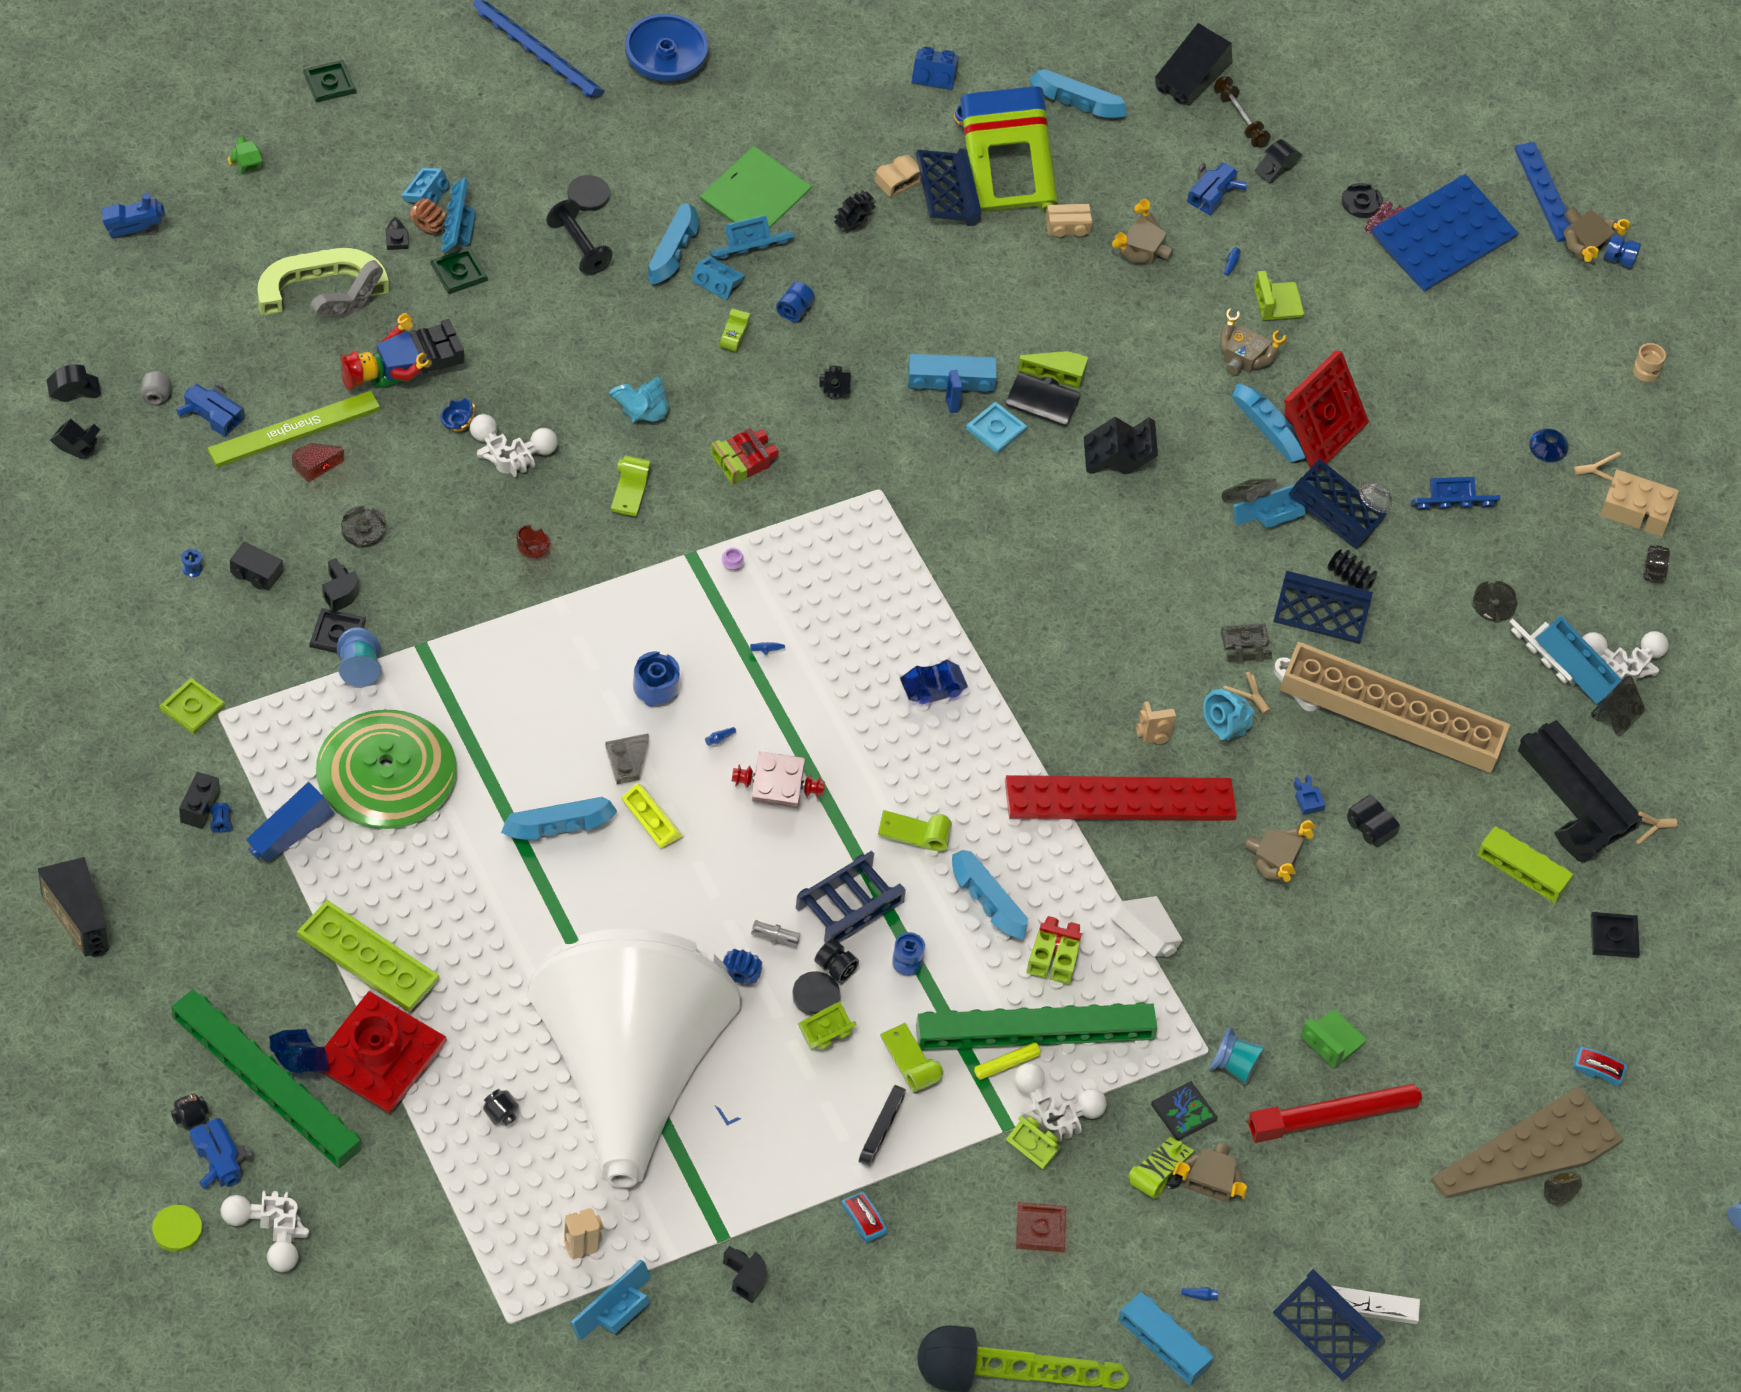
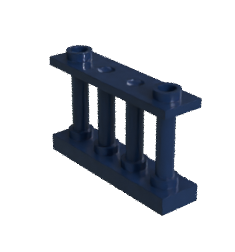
(853, 919)

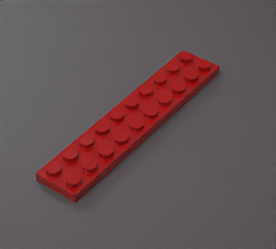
(1120, 798)

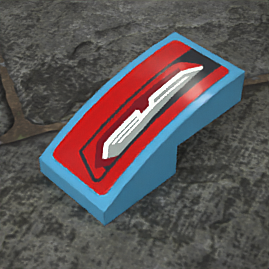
(1596, 1063)
(865, 1217)

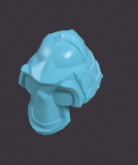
(645, 403)
(1227, 713)

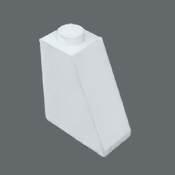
(1148, 925)

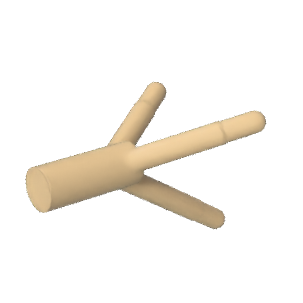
(1592, 468)
(1256, 697)
(1657, 823)

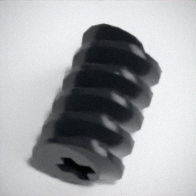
(1351, 571)

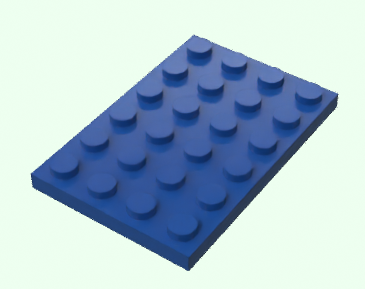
(1444, 232)

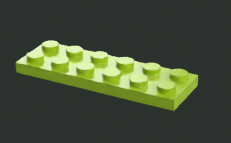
(368, 955)

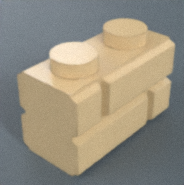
(1068, 219)
(582, 1233)

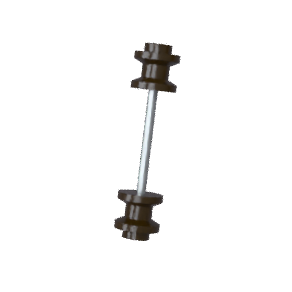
(1254, 130)

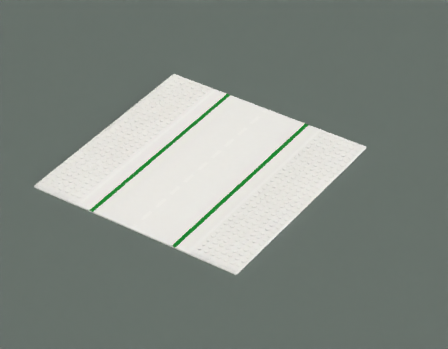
(529, 728)

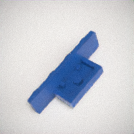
(1454, 491)

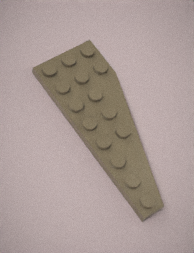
(1551, 1140)

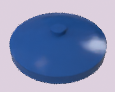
(666, 47)

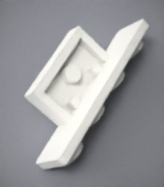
(1535, 647)

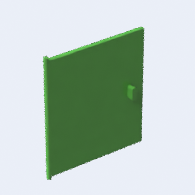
(756, 190)

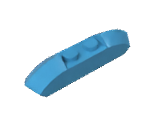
(1079, 94)
(669, 250)
(1269, 421)
(559, 818)
(993, 898)

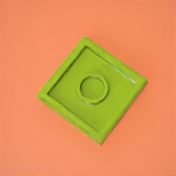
(192, 706)

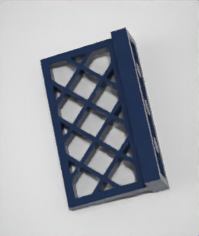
(964, 185)
(1330, 512)
(1323, 590)
(1344, 1310)

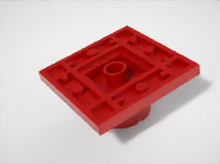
(1326, 410)
(381, 1052)

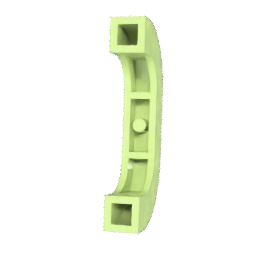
(309, 267)

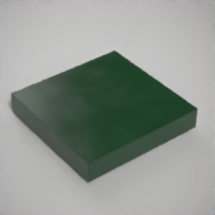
(329, 81)
(459, 270)

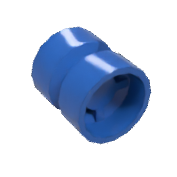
(1622, 251)
(795, 301)
(908, 953)

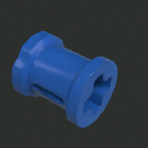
(195, 561)
(220, 817)

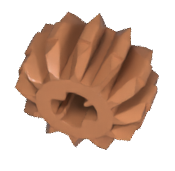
(428, 216)

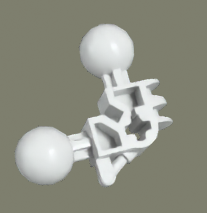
(505, 458)
(1653, 646)
(1089, 1104)
(283, 1254)

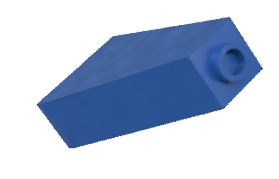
(290, 823)

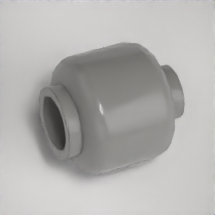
(155, 387)

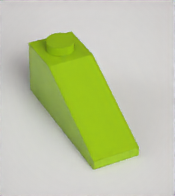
(1063, 366)

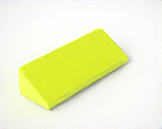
(651, 815)

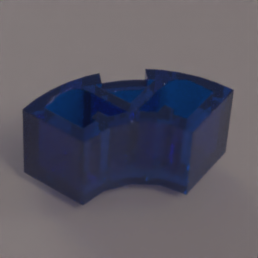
(934, 682)
(298, 1052)

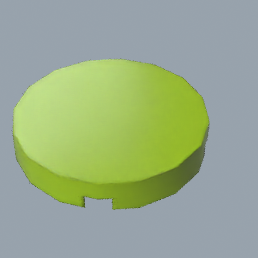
(177, 1228)

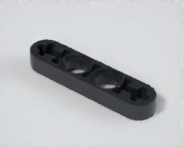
(882, 1125)

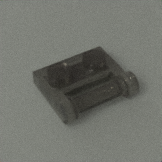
(1249, 490)

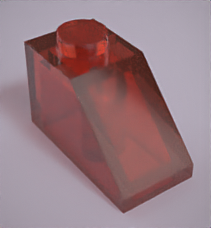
(316, 460)

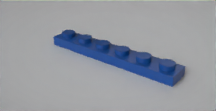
(1543, 188)

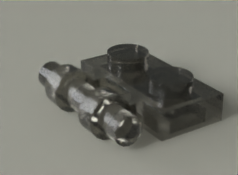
(1246, 636)

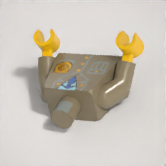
(1246, 348)

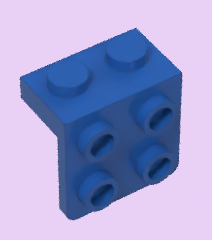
(934, 67)

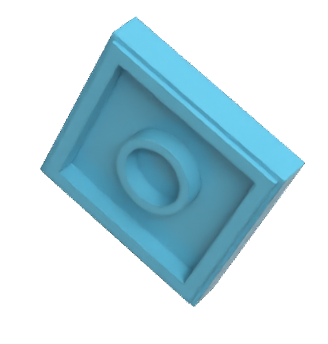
(996, 427)

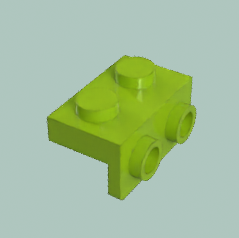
(825, 1025)
(1033, 1142)

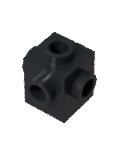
(841, 386)

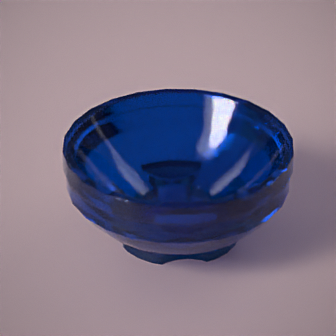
(1546, 450)

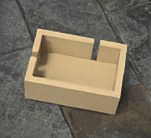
(1634, 496)

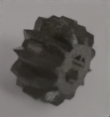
(1656, 563)

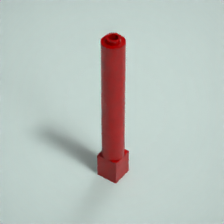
(1273, 1123)

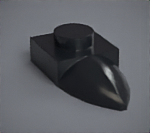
(396, 235)

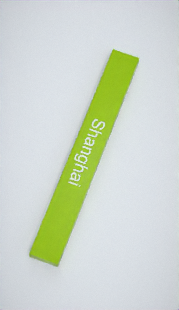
(293, 429)

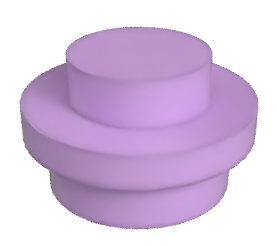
(732, 558)

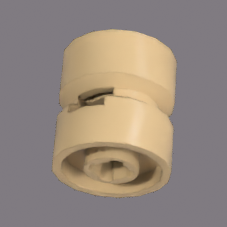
(1649, 362)

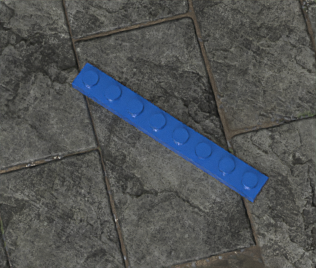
(543, 53)

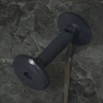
(594, 258)

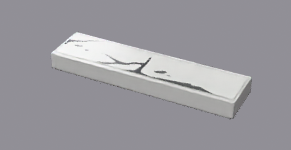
(1380, 1305)

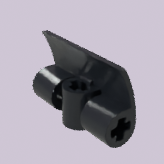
(1043, 398)

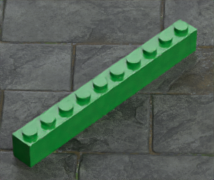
(1036, 1025)
(266, 1078)

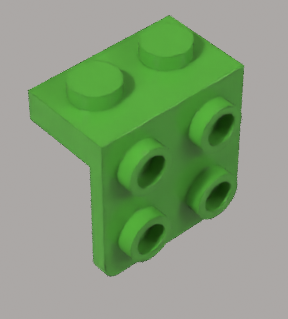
(1332, 1037)

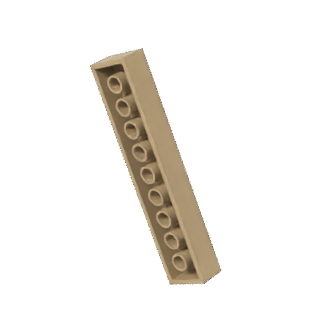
(1394, 707)

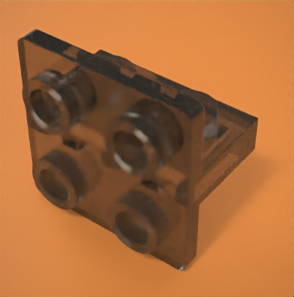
(1620, 706)

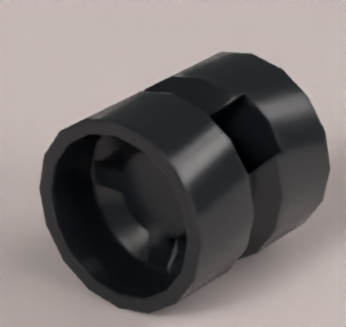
(839, 963)

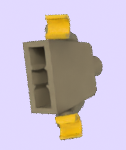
(1589, 232)
(1144, 239)
(1279, 851)
(1213, 1174)

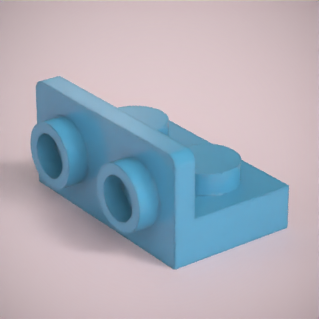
(427, 184)
(716, 277)

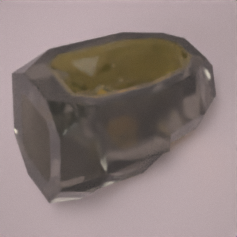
(1562, 1188)

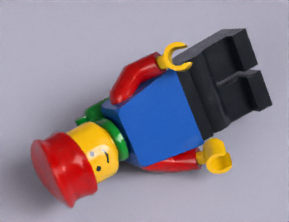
(404, 355)

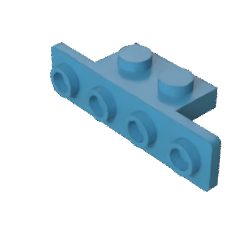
(459, 219)
(749, 234)
(1270, 509)
(616, 1304)

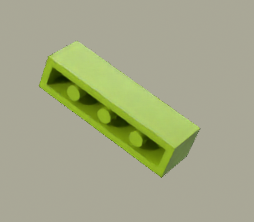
(1525, 864)

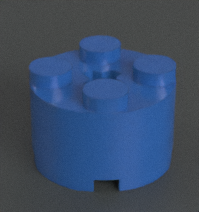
(656, 678)

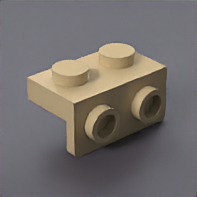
(1155, 725)

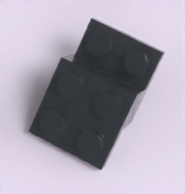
(1120, 445)

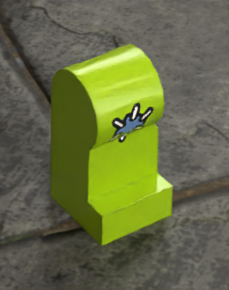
(735, 330)

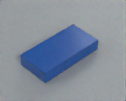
(953, 391)

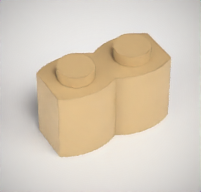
(898, 175)

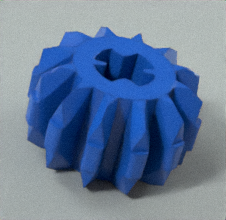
(743, 966)

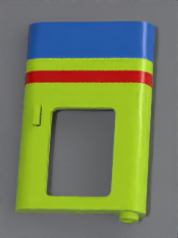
(1008, 119)

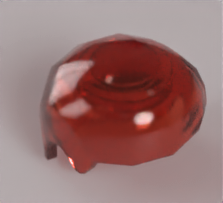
(527, 537)

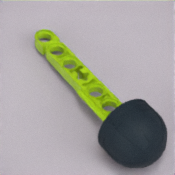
(951, 1359)

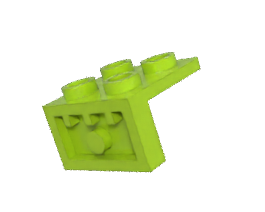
(1277, 299)

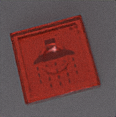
(1041, 1227)

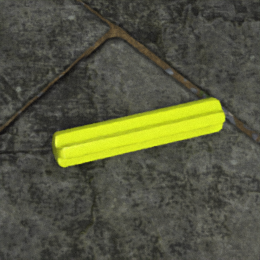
(1007, 1061)

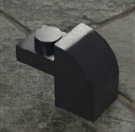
(1279, 156)
(72, 380)
(74, 439)
(342, 588)
(1578, 840)
(750, 1272)

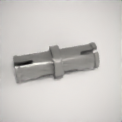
(775, 933)

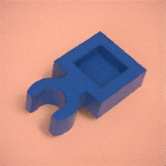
(1308, 798)

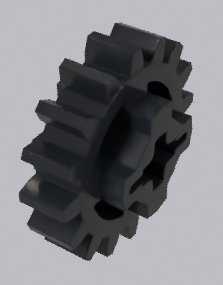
(854, 211)

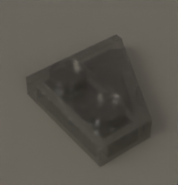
(627, 757)

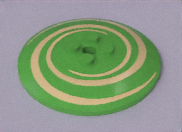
(379, 794)

